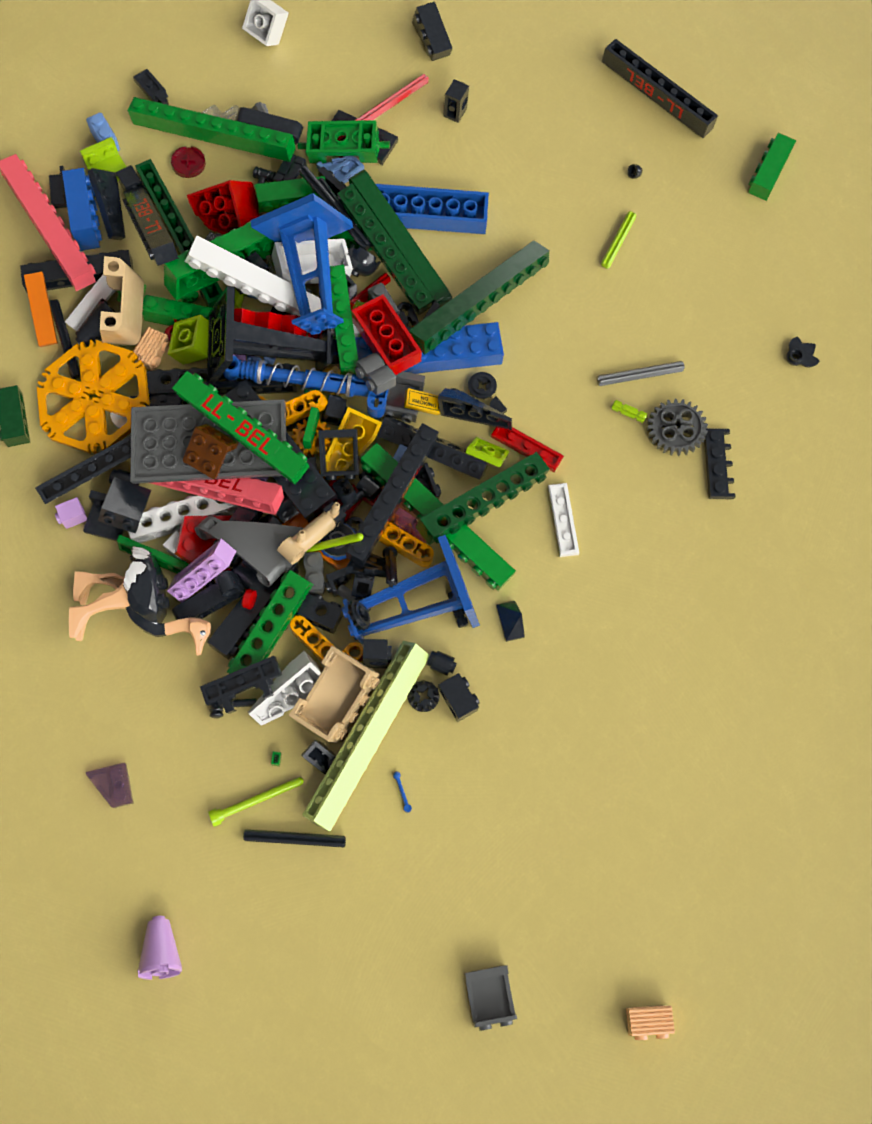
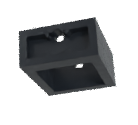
(336, 434)

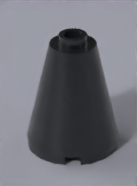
(90, 327)

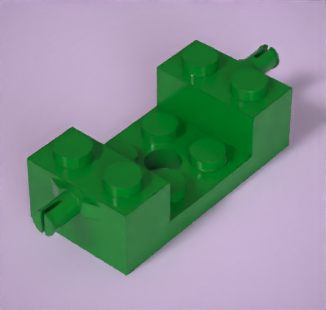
(360, 140)

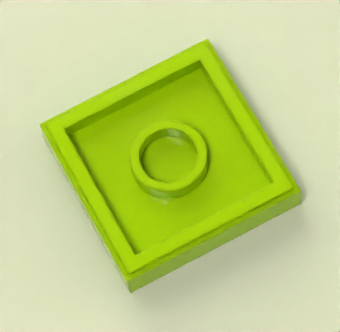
(487, 452)

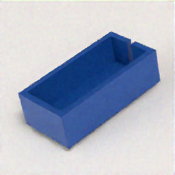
(82, 209)

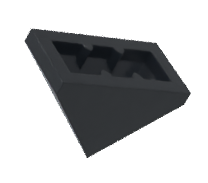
(511, 620)
(319, 756)

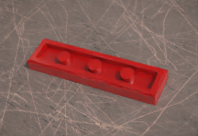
(527, 446)

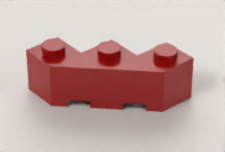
(269, 320)

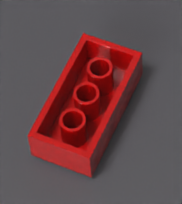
(386, 334)

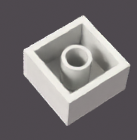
(265, 21)

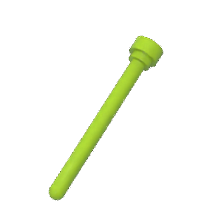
(336, 542)
(219, 815)

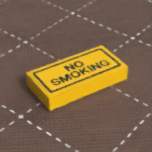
(421, 401)

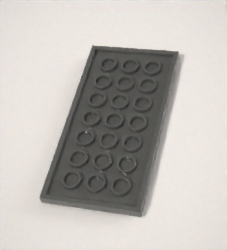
(164, 432)

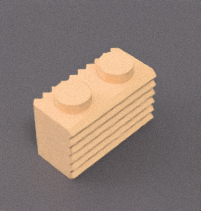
(151, 348)
(650, 1021)

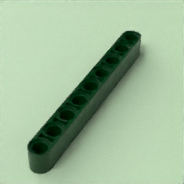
(401, 237)

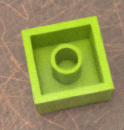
(189, 340)

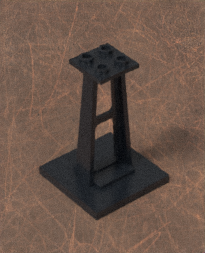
(237, 338)

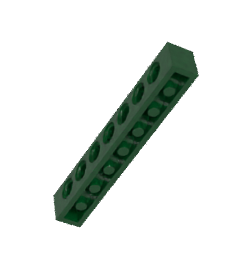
(386, 249)
(532, 465)

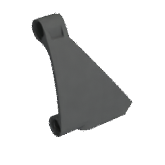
(253, 542)

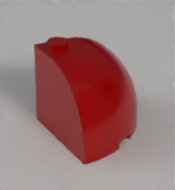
(225, 205)

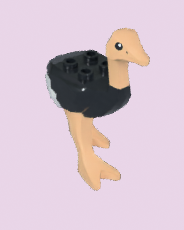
(141, 594)

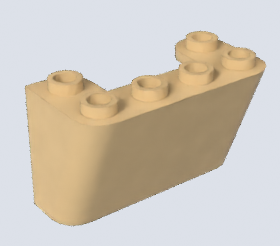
(128, 322)
(336, 696)

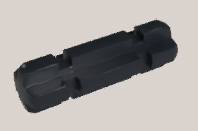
(459, 614)

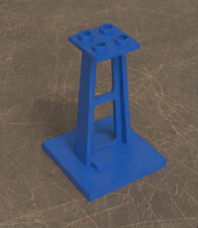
(306, 221)
(446, 568)

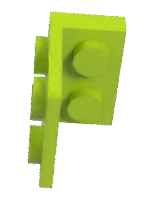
(103, 156)

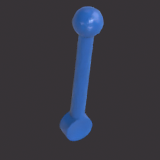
(407, 808)

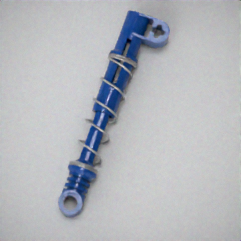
(321, 381)

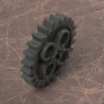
(675, 412)

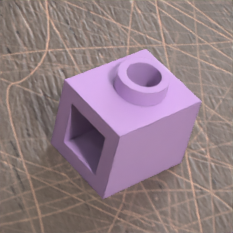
(70, 513)

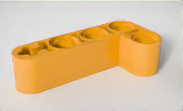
(292, 405)
(405, 538)
(322, 643)

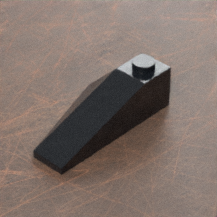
(464, 407)

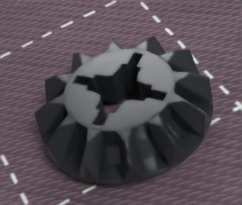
(483, 378)
(359, 615)
(425, 705)

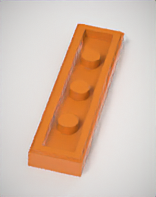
(40, 309)

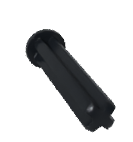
(390, 554)

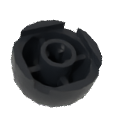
(362, 261)

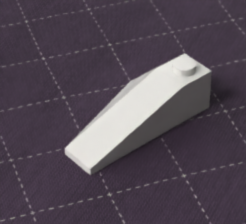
(294, 683)

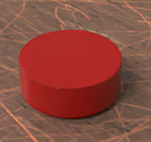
(249, 599)

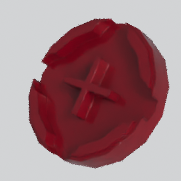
(188, 162)

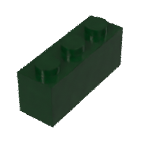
(13, 417)

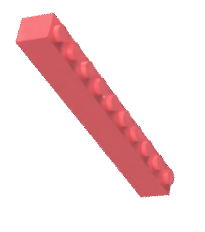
(47, 223)

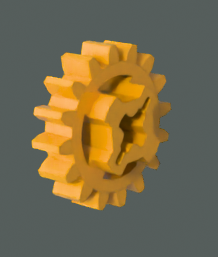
(299, 434)

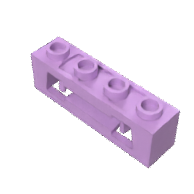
(201, 570)

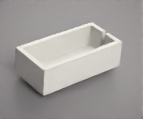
(307, 256)

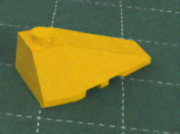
(340, 453)

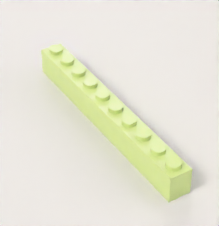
(366, 736)

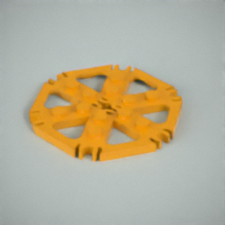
(94, 408)

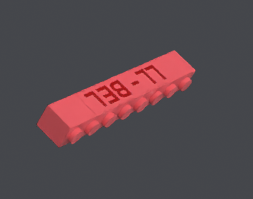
(238, 491)

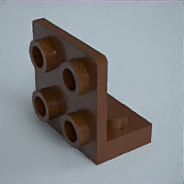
(208, 450)

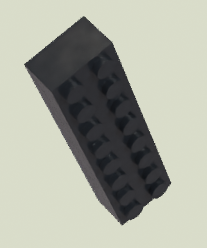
(311, 492)

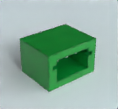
(276, 759)

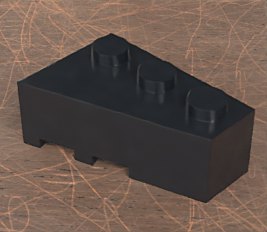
(432, 31)

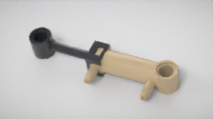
(330, 520)

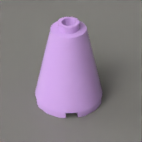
(159, 951)

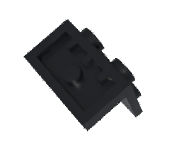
(98, 528)

